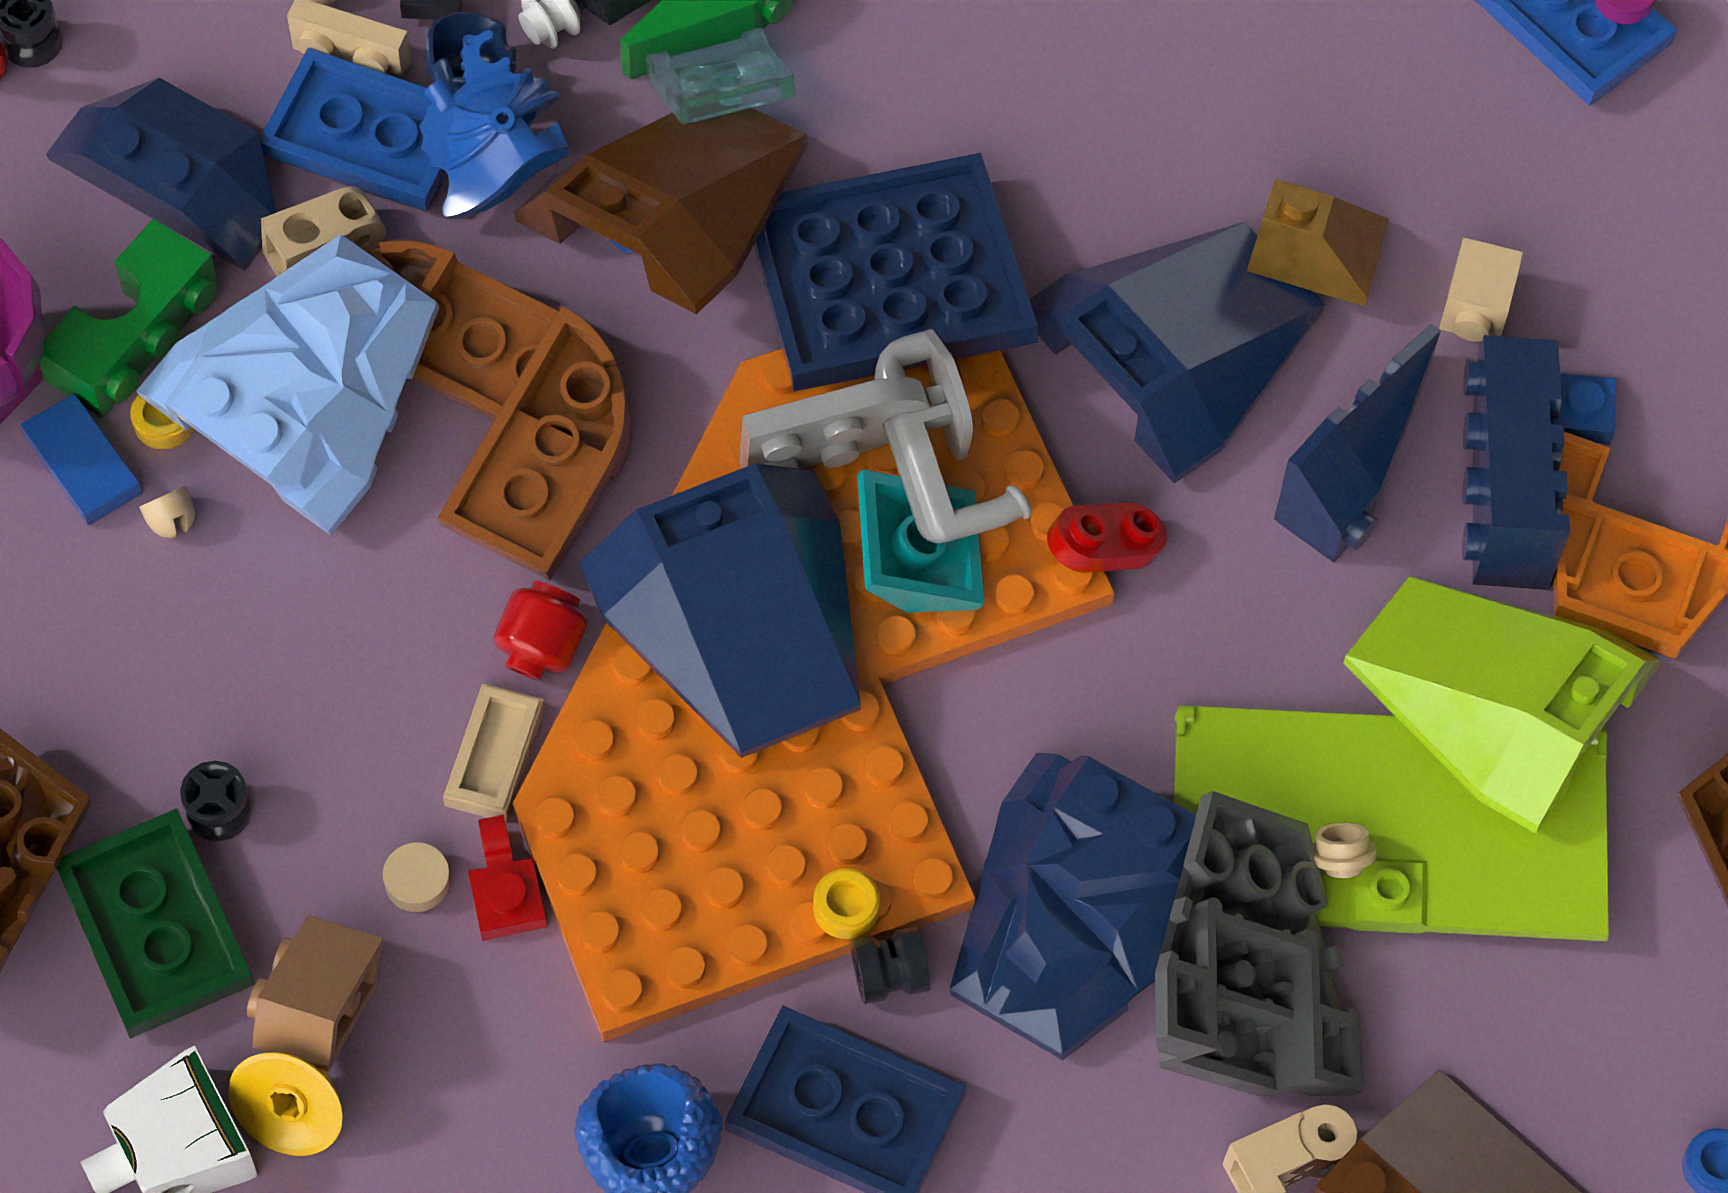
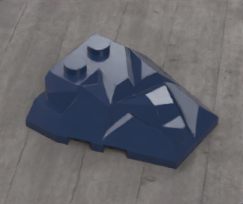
(1071, 902)

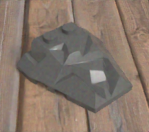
(1245, 963)

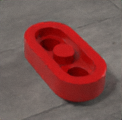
(1106, 537)

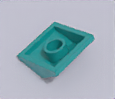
(904, 564)

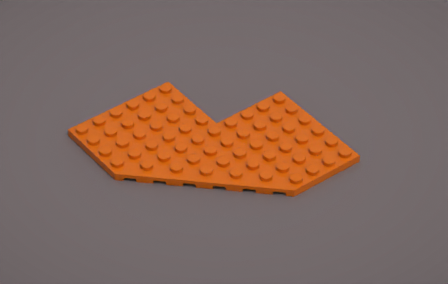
(701, 867)

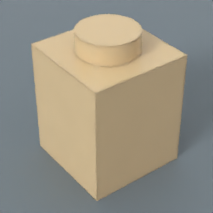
(1480, 290)

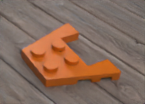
(1631, 572)

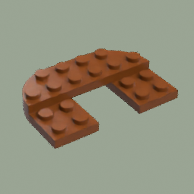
(551, 398)

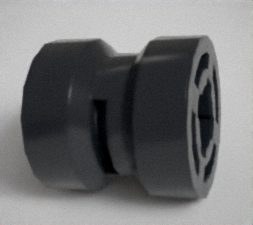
(29, 32)
(890, 965)

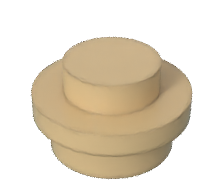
(1344, 849)

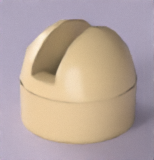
(162, 511)

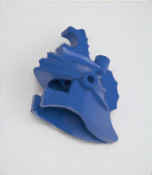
(485, 132)

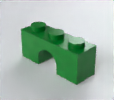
(105, 357)

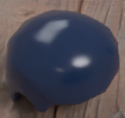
(446, 43)

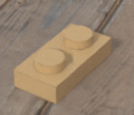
(349, 37)

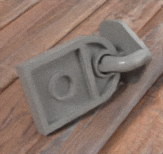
(894, 412)

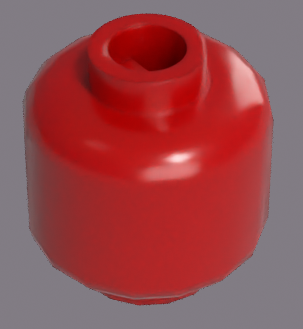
(540, 630)

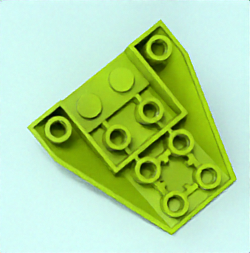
(1497, 689)

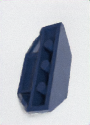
(174, 165)

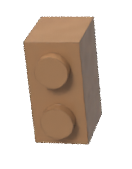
(315, 991)

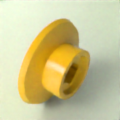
(273, 1117)

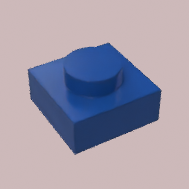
(1588, 407)

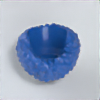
(648, 1131)

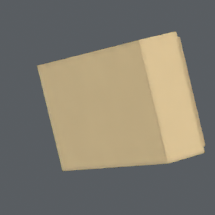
(494, 752)

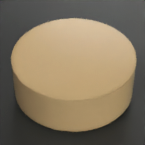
(416, 877)

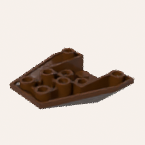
(677, 197)

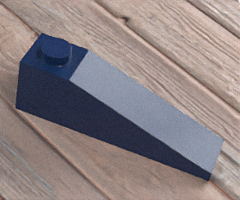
(1345, 462)

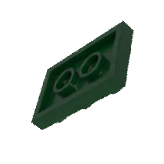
(154, 923)

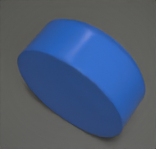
(1707, 1162)

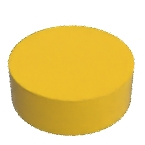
(155, 428)
(846, 903)

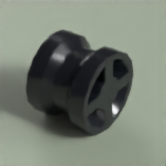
(216, 785)

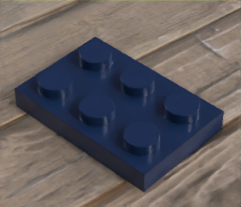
(844, 1106)

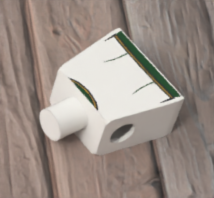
(172, 1135)

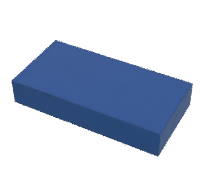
(81, 459)

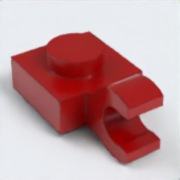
(504, 891)

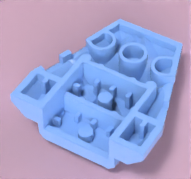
(303, 376)

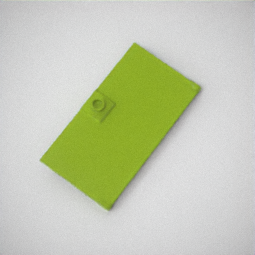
(1439, 850)

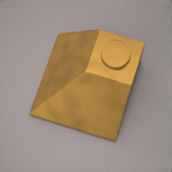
(1318, 243)

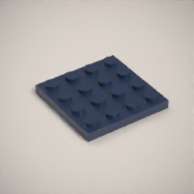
(888, 260)

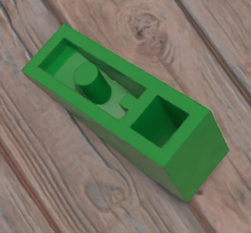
(694, 24)

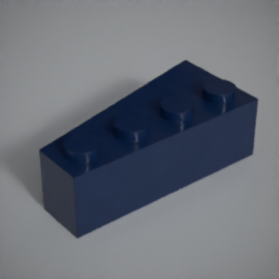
(1515, 463)

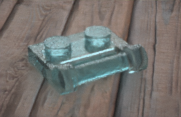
(720, 77)

